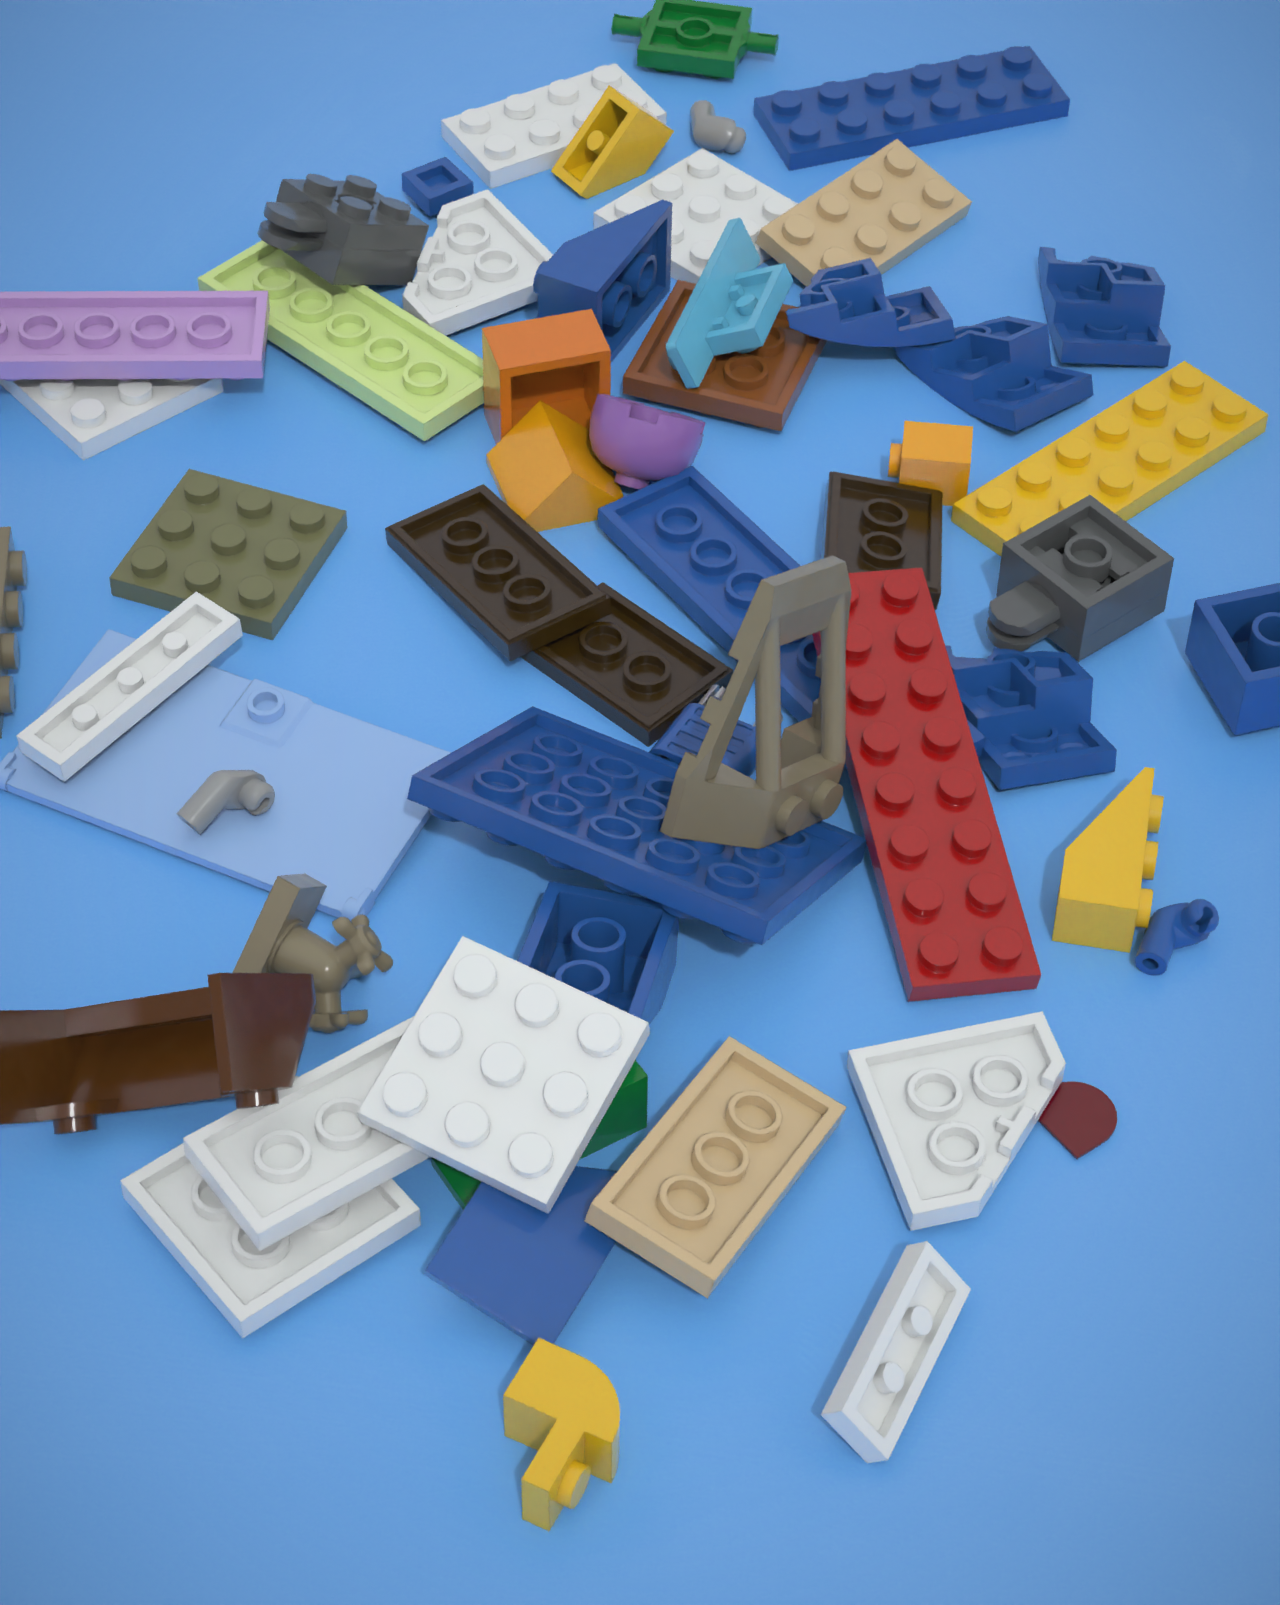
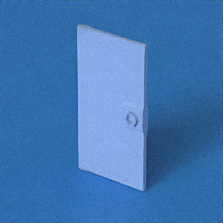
(333, 776)

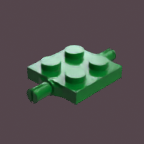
(694, 37)

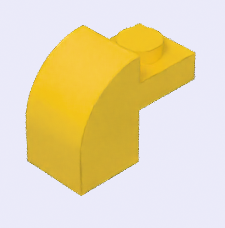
(572, 1420)

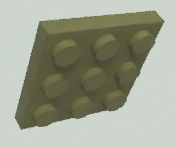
(232, 545)

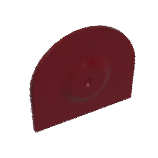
(1079, 1117)

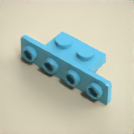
(728, 307)

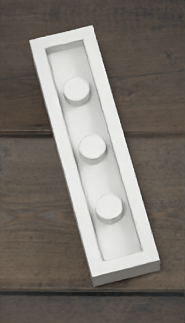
(129, 686)

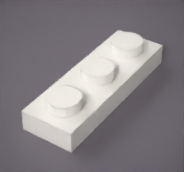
(896, 1352)

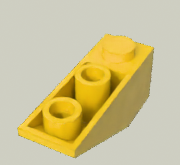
(1104, 871)

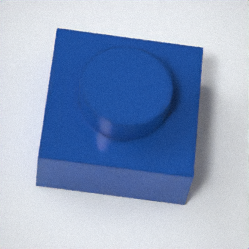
(436, 185)

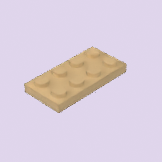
(872, 211)
(715, 1166)

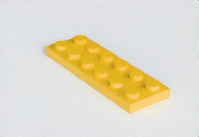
(1119, 456)

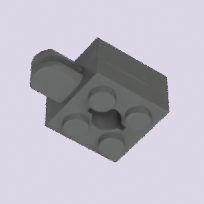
(345, 230)
(1077, 582)

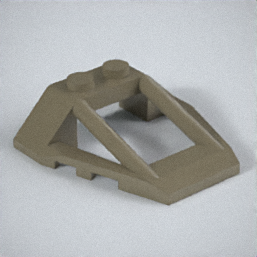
(793, 773)

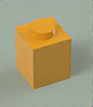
(934, 458)

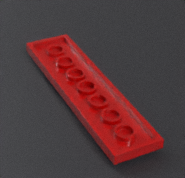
(927, 800)

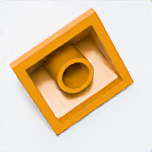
(550, 471)

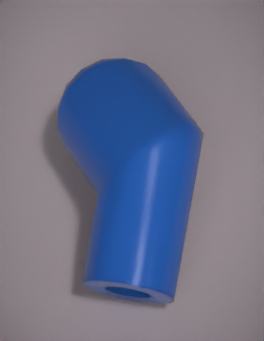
(1173, 929)

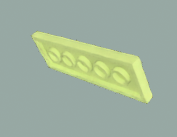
(359, 341)

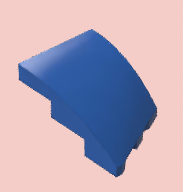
(851, 308)
(1103, 311)
(999, 372)
(1032, 716)
(522, 1262)

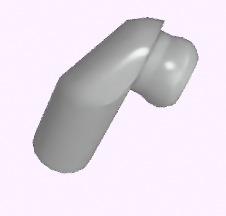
(713, 131)
(227, 791)

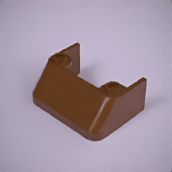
(155, 1050)

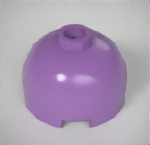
(642, 440)

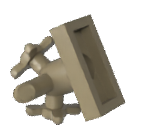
(286, 946)

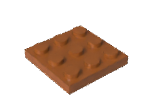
(741, 387)

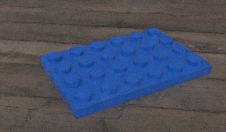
(602, 811)

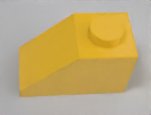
(611, 145)

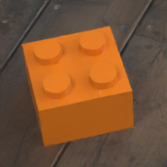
(544, 359)

